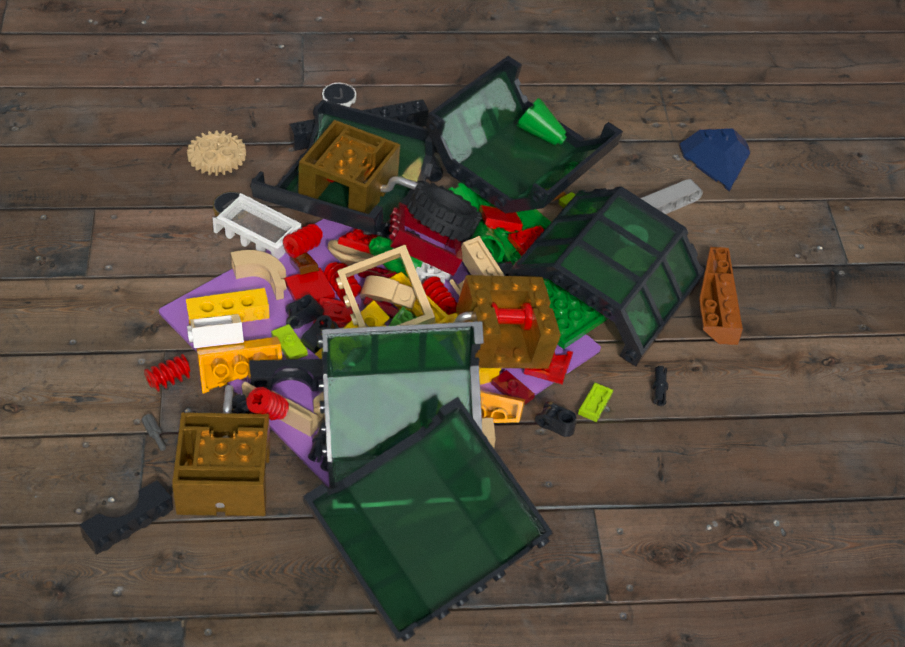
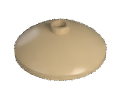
(345, 254)

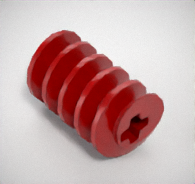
(302, 240)
(331, 275)
(439, 295)
(167, 372)
(267, 402)

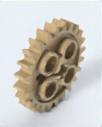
(216, 153)

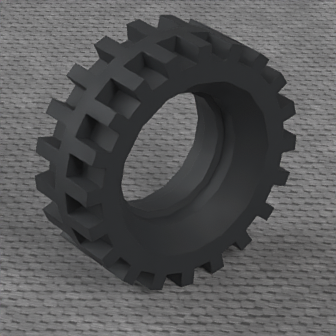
(444, 211)

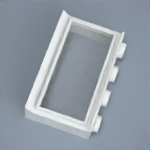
(256, 224)

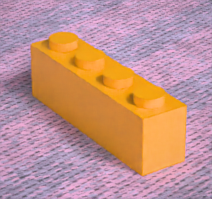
(231, 361)
(501, 407)

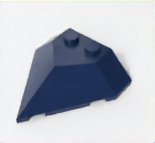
(717, 153)

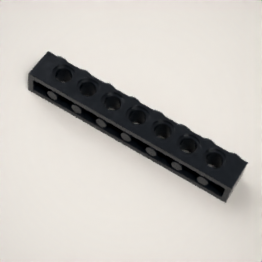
(410, 112)

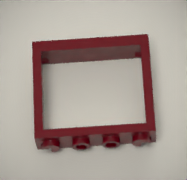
(443, 259)

